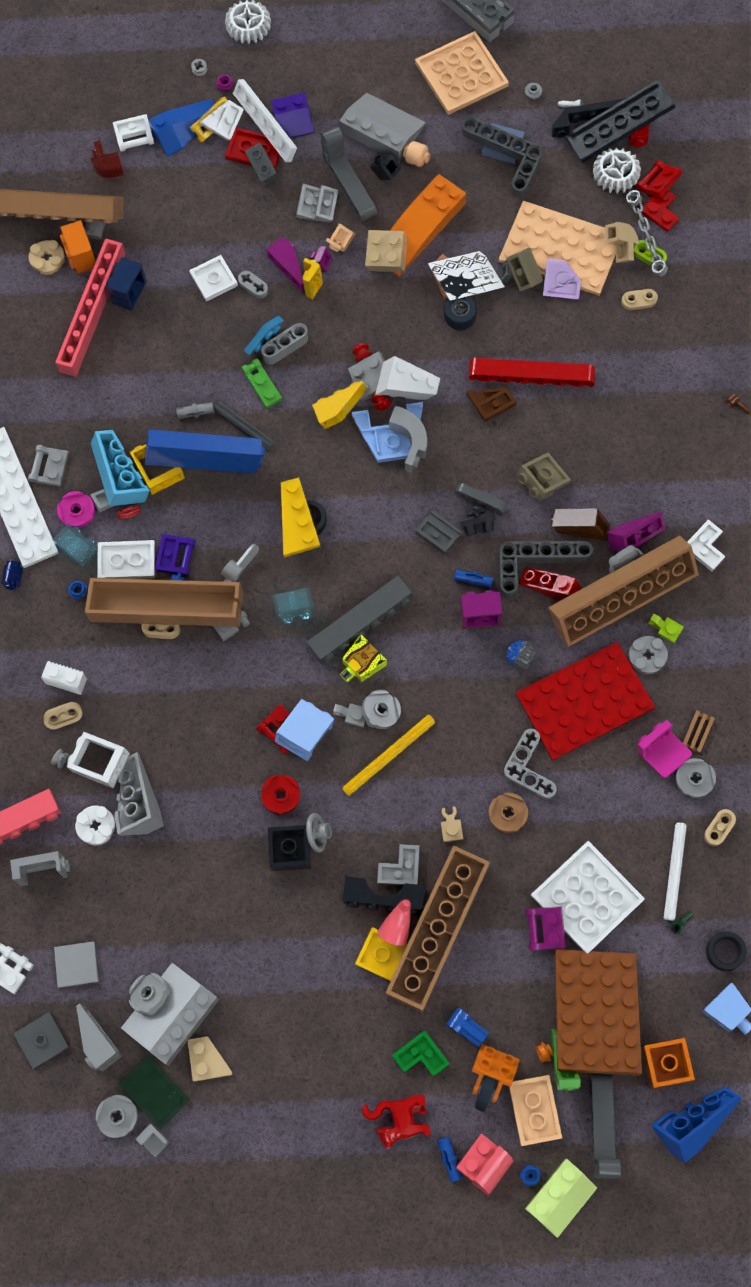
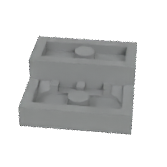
(317, 203)

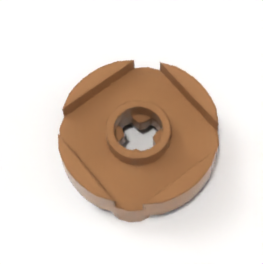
(498, 818)

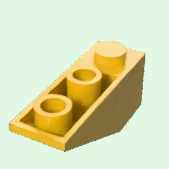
(337, 406)

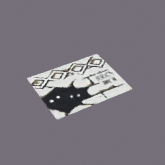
(466, 275)

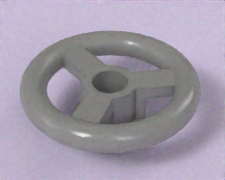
(321, 831)

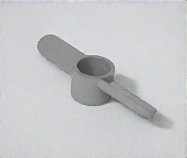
(234, 570)

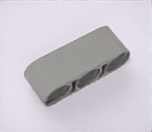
(288, 336)

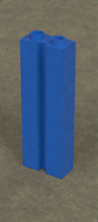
(203, 451)

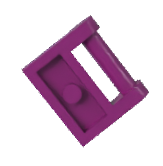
(552, 928)

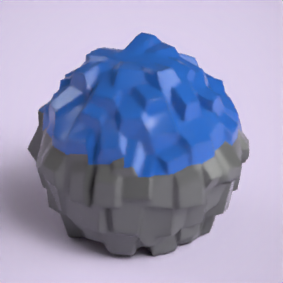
(520, 654)

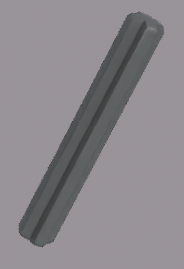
(243, 425)

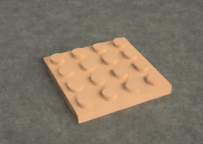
(461, 72)

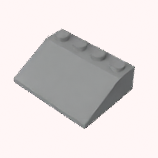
(380, 126)
(175, 1020)

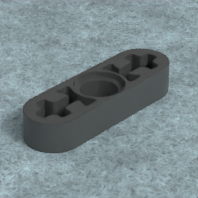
(476, 496)

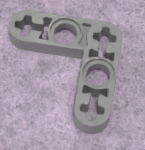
(521, 766)

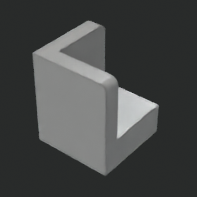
(153, 1140)

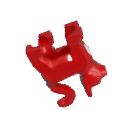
(403, 1119)

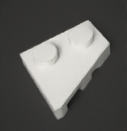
(223, 120)

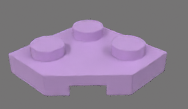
(561, 280)

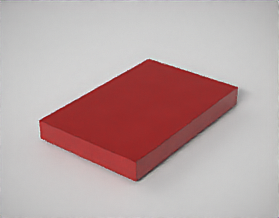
(243, 140)

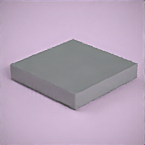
(76, 964)

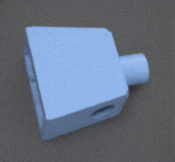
(729, 1010)

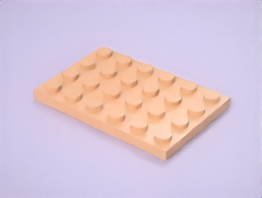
(562, 238)

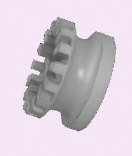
(196, 63)
(59, 758)

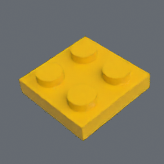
(380, 956)

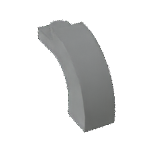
(410, 426)

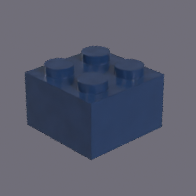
(126, 283)

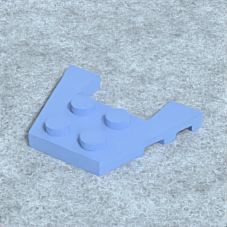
(385, 443)

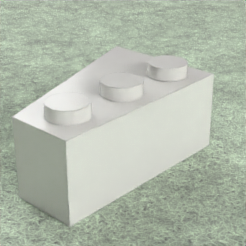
(406, 380)

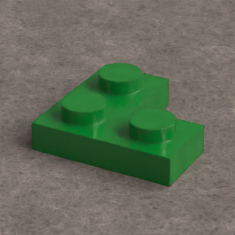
(421, 1049)

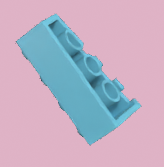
(116, 470)

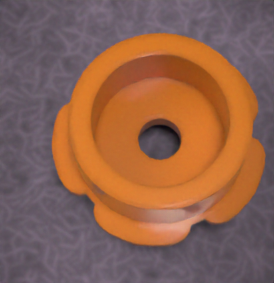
(545, 1051)

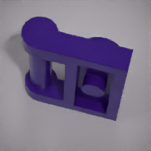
(169, 552)

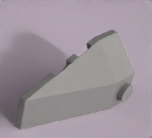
(137, 805)

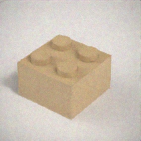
(386, 251)

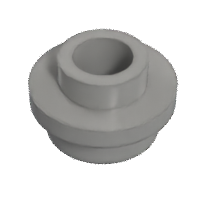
(533, 94)

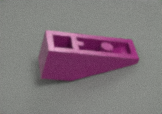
(284, 257)
(635, 531)

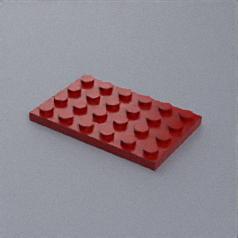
(585, 701)

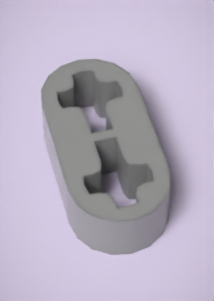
(250, 287)

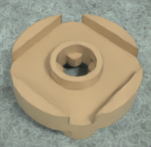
(42, 248)

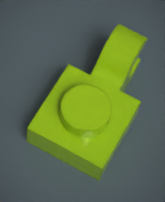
(668, 630)

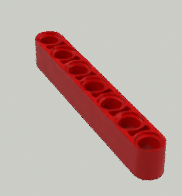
(532, 371)

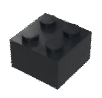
(288, 848)

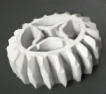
(257, 25)
(620, 164)

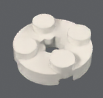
(104, 831)

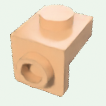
(341, 238)

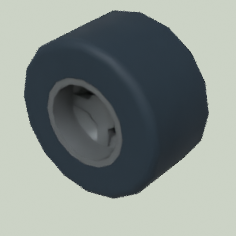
(465, 308)

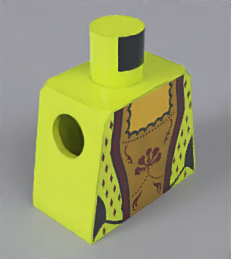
(362, 661)

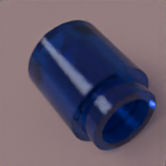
(12, 575)

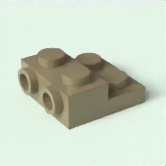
(542, 477)

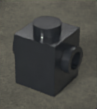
(385, 166)

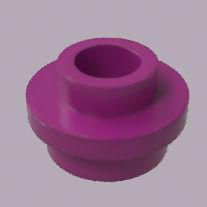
(224, 79)

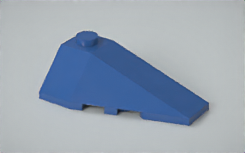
(173, 126)
(691, 1129)

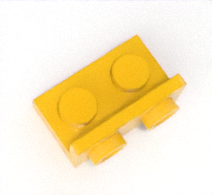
(312, 278)

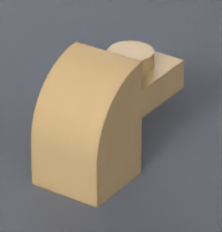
(624, 238)

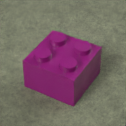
(481, 609)

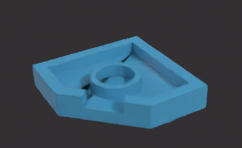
(265, 333)

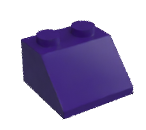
(293, 115)

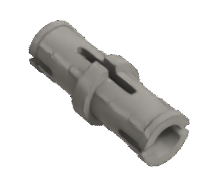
(195, 410)

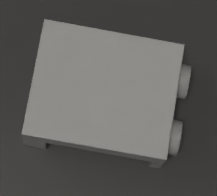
(25, 865)

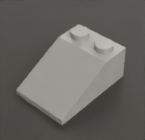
(96, 1043)

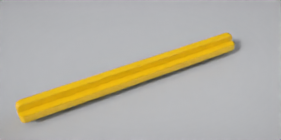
(388, 755)

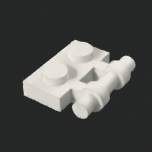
(12, 978)

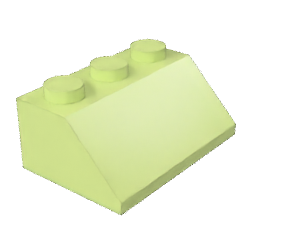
(561, 1198)

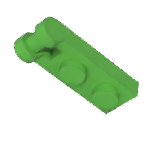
(262, 384)

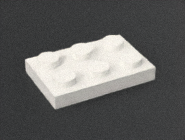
(126, 559)

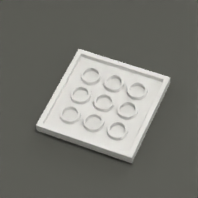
(591, 896)

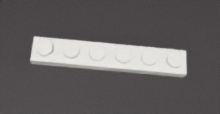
(264, 120)

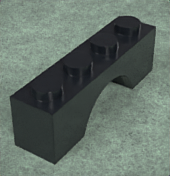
(358, 893)

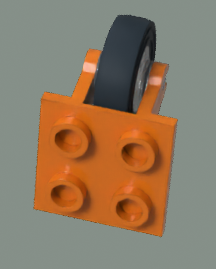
(496, 1067)

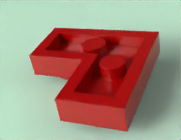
(657, 211)

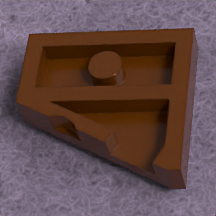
(491, 402)

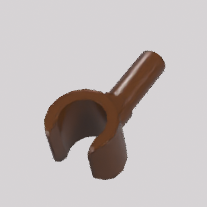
(734, 400)

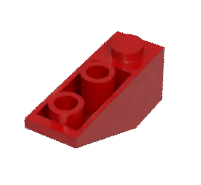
(549, 583)

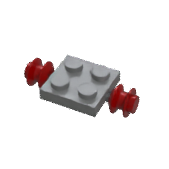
(368, 372)

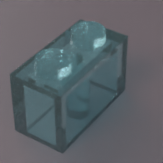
(75, 545)
(293, 605)

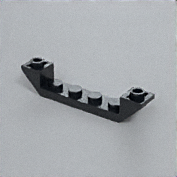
(577, 113)

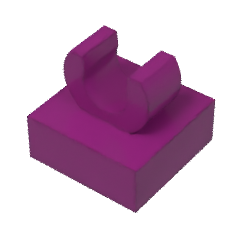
(322, 257)

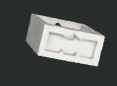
(114, 767)

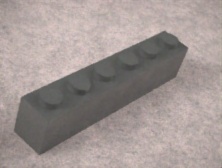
(359, 620)

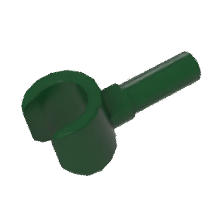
(680, 923)

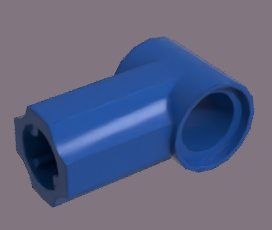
(465, 1026)

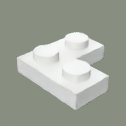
(702, 545)

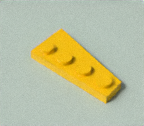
(297, 523)

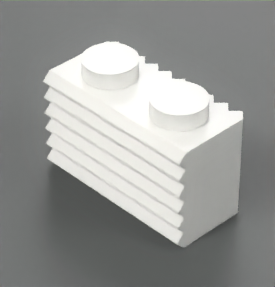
(64, 677)

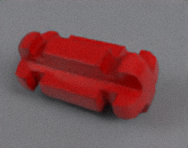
(128, 512)

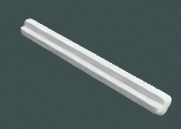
(675, 872)

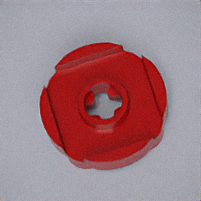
(280, 783)

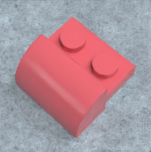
(485, 1164)

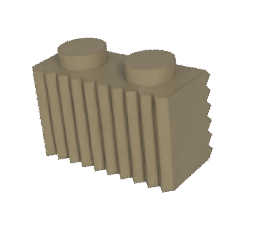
(524, 269)

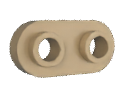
(640, 300)
(161, 631)
(63, 715)
(719, 827)

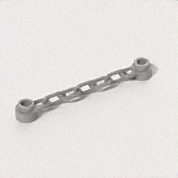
(657, 265)

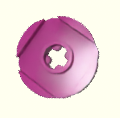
(67, 505)

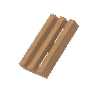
(703, 717)

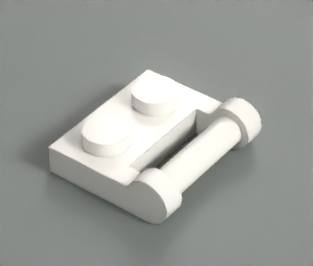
(130, 128)

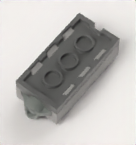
(484, 15)

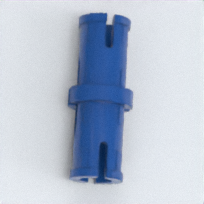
(473, 578)
(449, 1159)

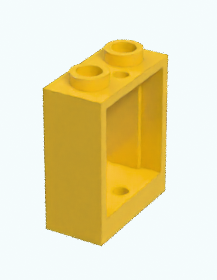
(160, 482)

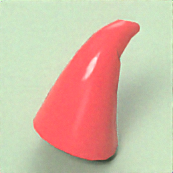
(396, 925)

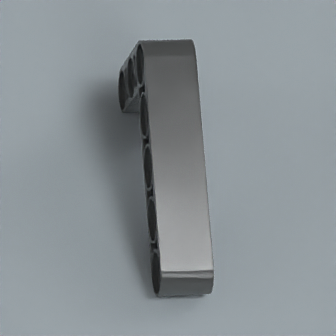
(507, 149)
(334, 154)
(535, 548)
(603, 1131)

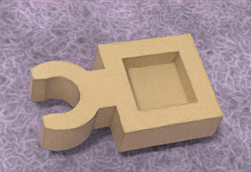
(451, 828)

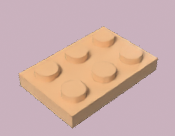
(535, 1110)

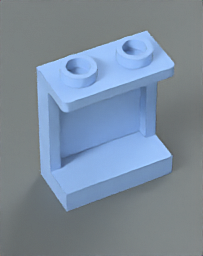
(304, 729)

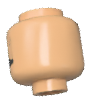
(416, 154)

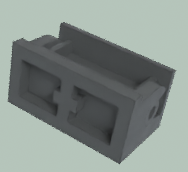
(262, 164)

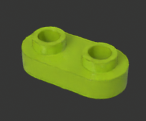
(647, 255)

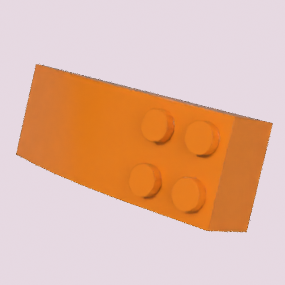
(429, 215)

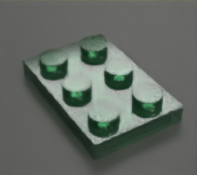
(154, 1092)

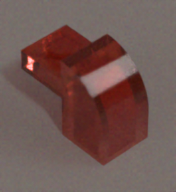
(106, 165)

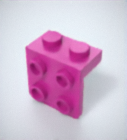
(663, 750)

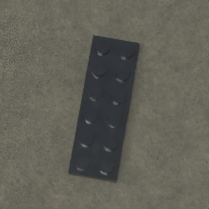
(620, 121)

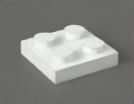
(213, 278)

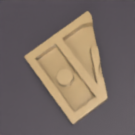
(206, 1060)

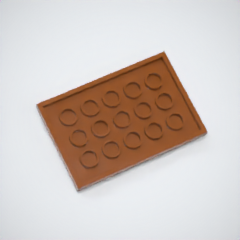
(597, 1012)

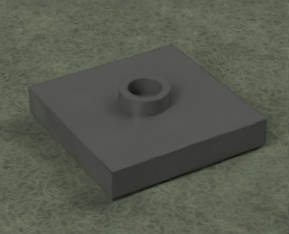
(41, 1040)

